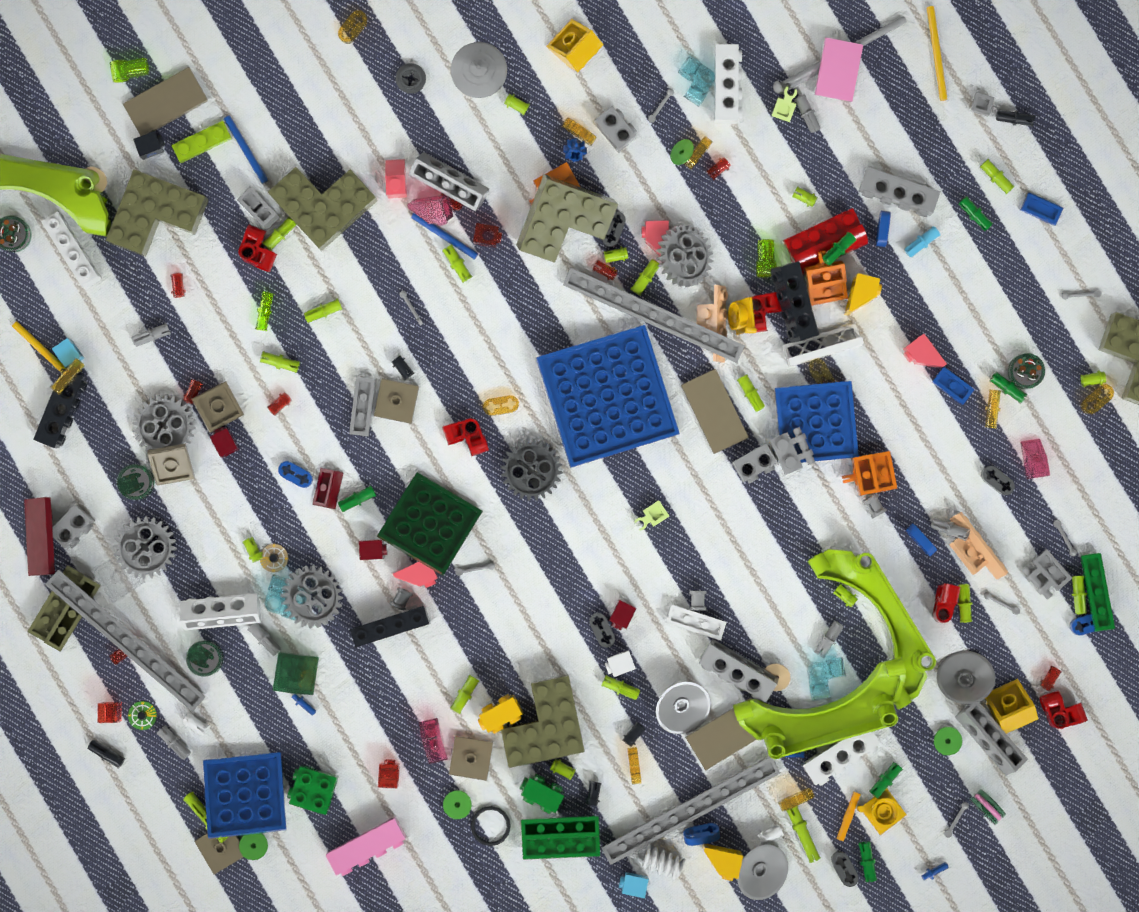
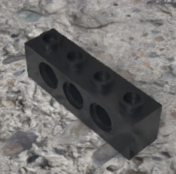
(798, 293)
(51, 414)
(390, 626)

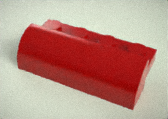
(821, 237)

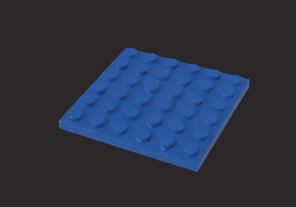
(607, 396)

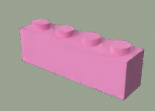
(366, 846)

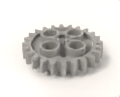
(684, 255)
(149, 415)
(133, 534)
(303, 612)

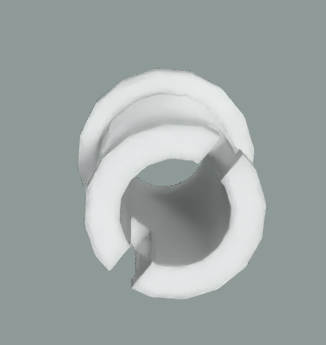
(195, 723)
(770, 834)

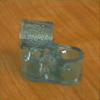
(693, 71)
(275, 591)
(830, 669)

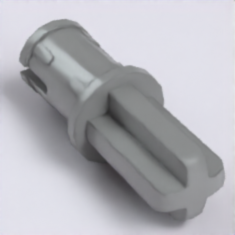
(807, 113)
(151, 335)
(950, 529)
(264, 639)
(829, 639)
(174, 742)

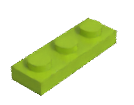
(201, 141)

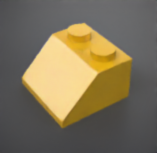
(575, 45)
(862, 291)
(1011, 706)
(725, 860)

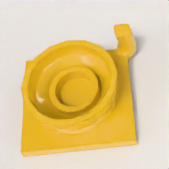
(742, 316)
(882, 812)

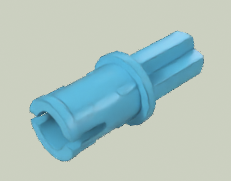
(922, 241)

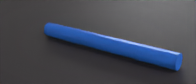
(246, 150)
(447, 237)

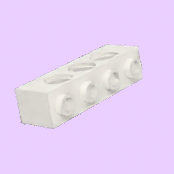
(722, 54)
(71, 250)
(227, 617)
(813, 765)

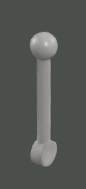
(652, 118)
(1097, 293)
(403, 294)
(1057, 523)
(459, 571)
(1015, 610)
(948, 833)

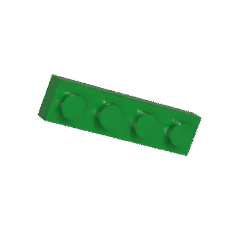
(1097, 592)

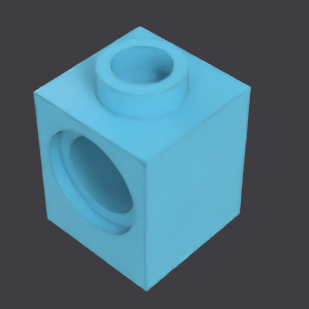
(67, 352)
(634, 884)

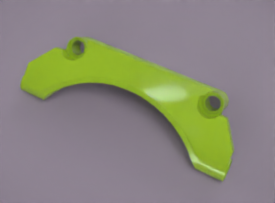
(62, 186)
(873, 584)
(858, 713)

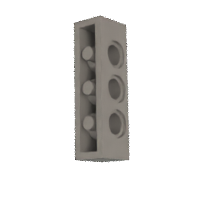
(449, 181)
(928, 195)
(734, 661)
(991, 738)

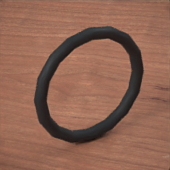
(474, 820)

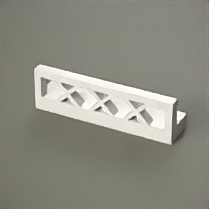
(828, 350)

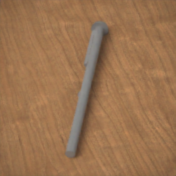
(813, 70)

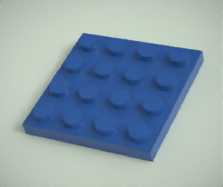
(823, 414)
(244, 795)

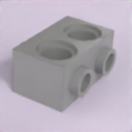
(612, 131)
(258, 208)
(753, 459)
(68, 522)

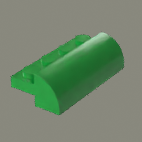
(560, 838)

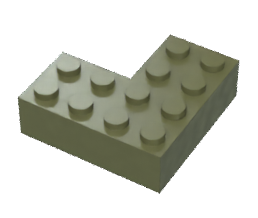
(148, 203)
(557, 209)
(326, 214)
(1122, 341)
(554, 733)

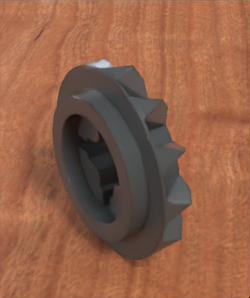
(405, 71)

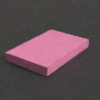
(838, 69)

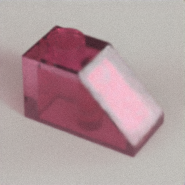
(432, 209)
(1034, 459)
(433, 740)

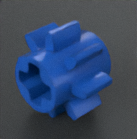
(575, 149)

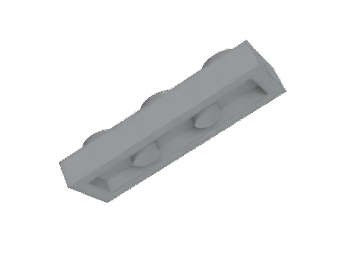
(362, 406)

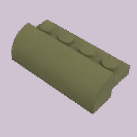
(56, 618)

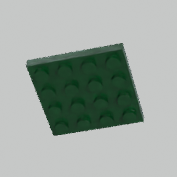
(429, 523)

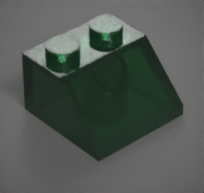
(295, 673)

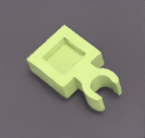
(785, 107)
(654, 515)

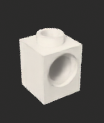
(620, 663)

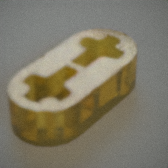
(356, 30)
(579, 131)
(698, 152)
(824, 369)
(1094, 396)
(502, 410)
(634, 765)
(796, 799)

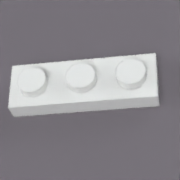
(696, 622)

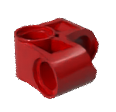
(261, 257)
(768, 304)
(457, 432)
(946, 599)
(1054, 705)

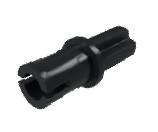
(1015, 118)
(106, 753)

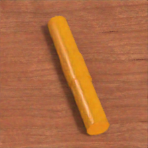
(848, 816)

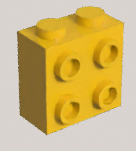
(494, 717)

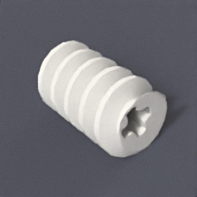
(663, 863)

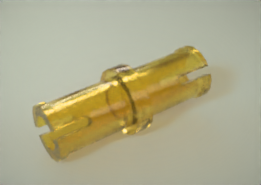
(67, 376)
(993, 409)

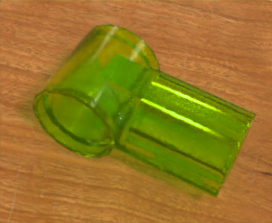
(123, 70)
(766, 258)

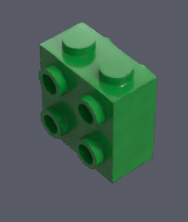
(312, 789)
(538, 791)

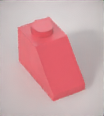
(395, 178)
(652, 233)
(923, 353)
(418, 575)

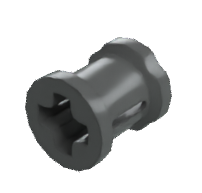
(401, 599)

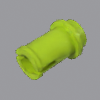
(516, 104)
(806, 197)
(616, 255)
(1094, 378)
(252, 549)
(845, 596)
(562, 769)

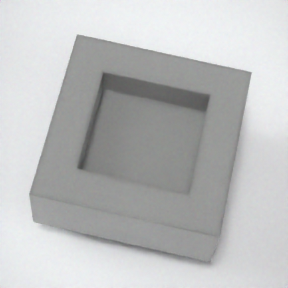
(982, 104)

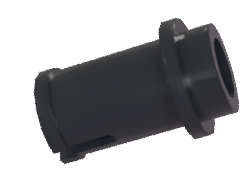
(402, 367)
(633, 734)
(593, 793)

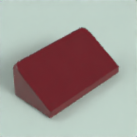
(327, 488)

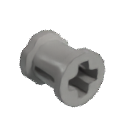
(874, 506)
(697, 600)

